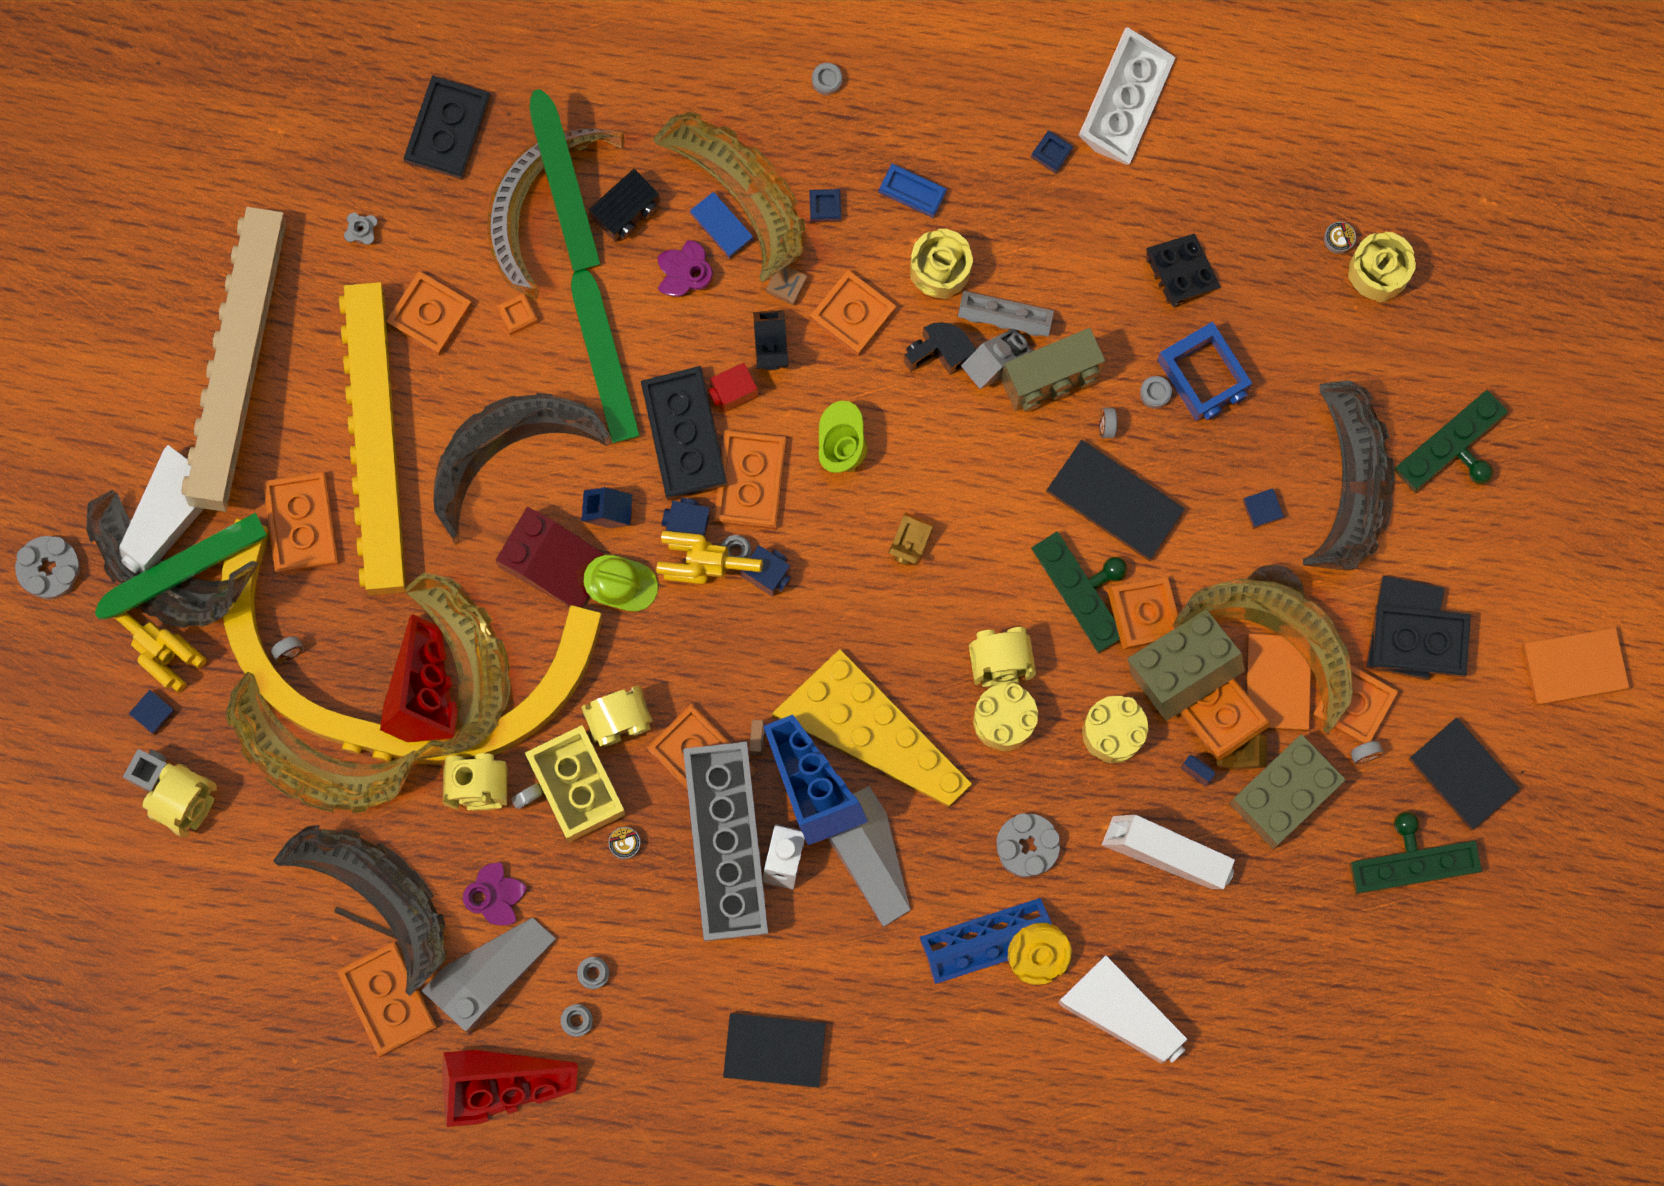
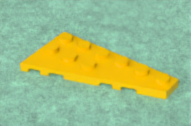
(859, 720)

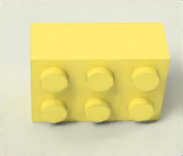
(575, 783)

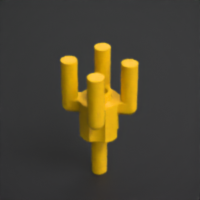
(701, 559)
(158, 649)

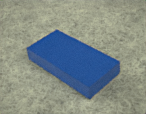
(912, 190)
(721, 225)

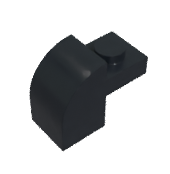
(770, 339)
(943, 341)

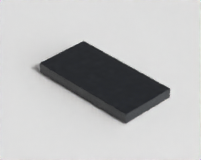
(684, 433)
(1115, 500)

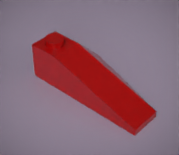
(419, 695)
(494, 1082)

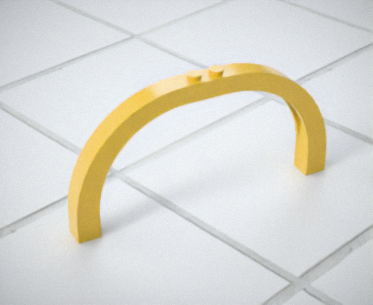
(357, 734)

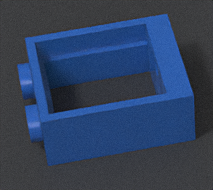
(1189, 345)

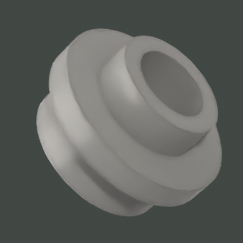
(739, 541)
(593, 962)
(574, 1010)

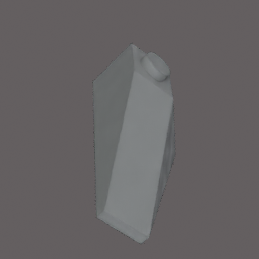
(873, 861)
(481, 978)

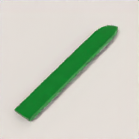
(562, 181)
(603, 357)
(181, 567)

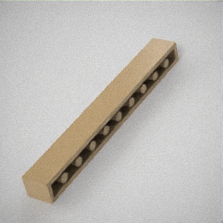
(235, 359)

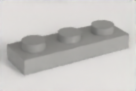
(1005, 314)

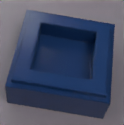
(1052, 152)
(825, 205)
(1263, 508)
(151, 712)
(1198, 770)

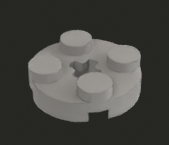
(31, 558)
(1032, 863)

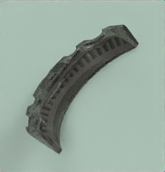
(494, 430)
(1366, 479)
(186, 604)
(386, 883)

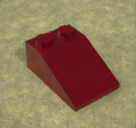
(548, 558)

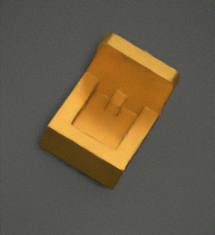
(910, 539)
(1248, 756)

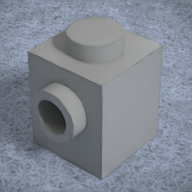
(145, 769)

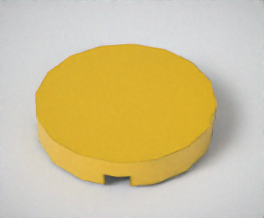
(1039, 953)

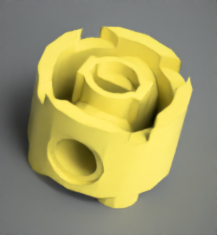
(941, 263)
(1382, 266)
(1002, 657)
(617, 715)
(1005, 717)
(1115, 729)
(475, 782)
(180, 799)

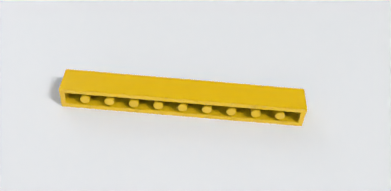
(374, 439)

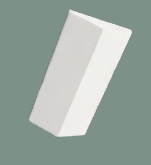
(1126, 97)

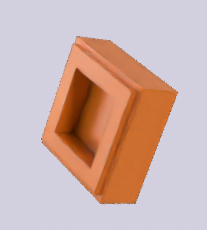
(517, 313)

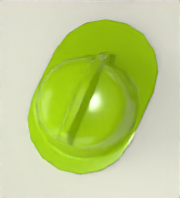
(842, 437)
(620, 583)

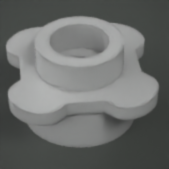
(362, 237)

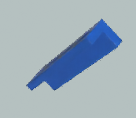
(985, 950)

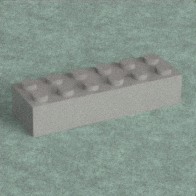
(725, 841)

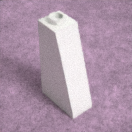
(160, 514)
(1168, 851)
(1120, 1009)

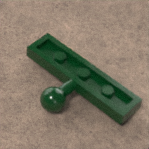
(1453, 442)
(1080, 591)
(1414, 865)

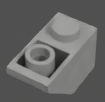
(989, 358)

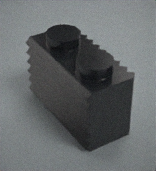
(625, 206)

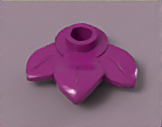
(680, 267)
(499, 895)

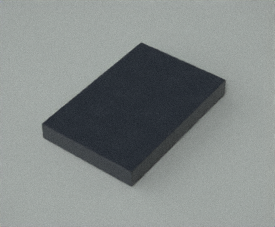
(447, 127)
(1410, 595)
(1420, 640)
(1464, 774)
(774, 1050)

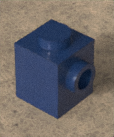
(613, 506)
(686, 517)
(774, 571)

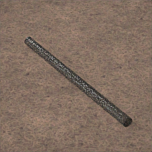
(367, 923)

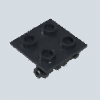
(1182, 269)

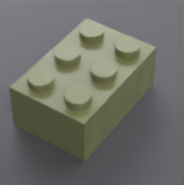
(1053, 370)
(1186, 664)
(1287, 791)

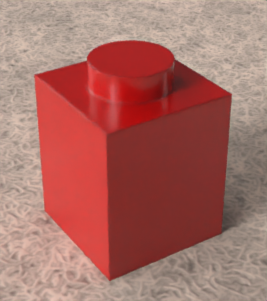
(732, 387)

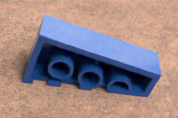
(814, 789)

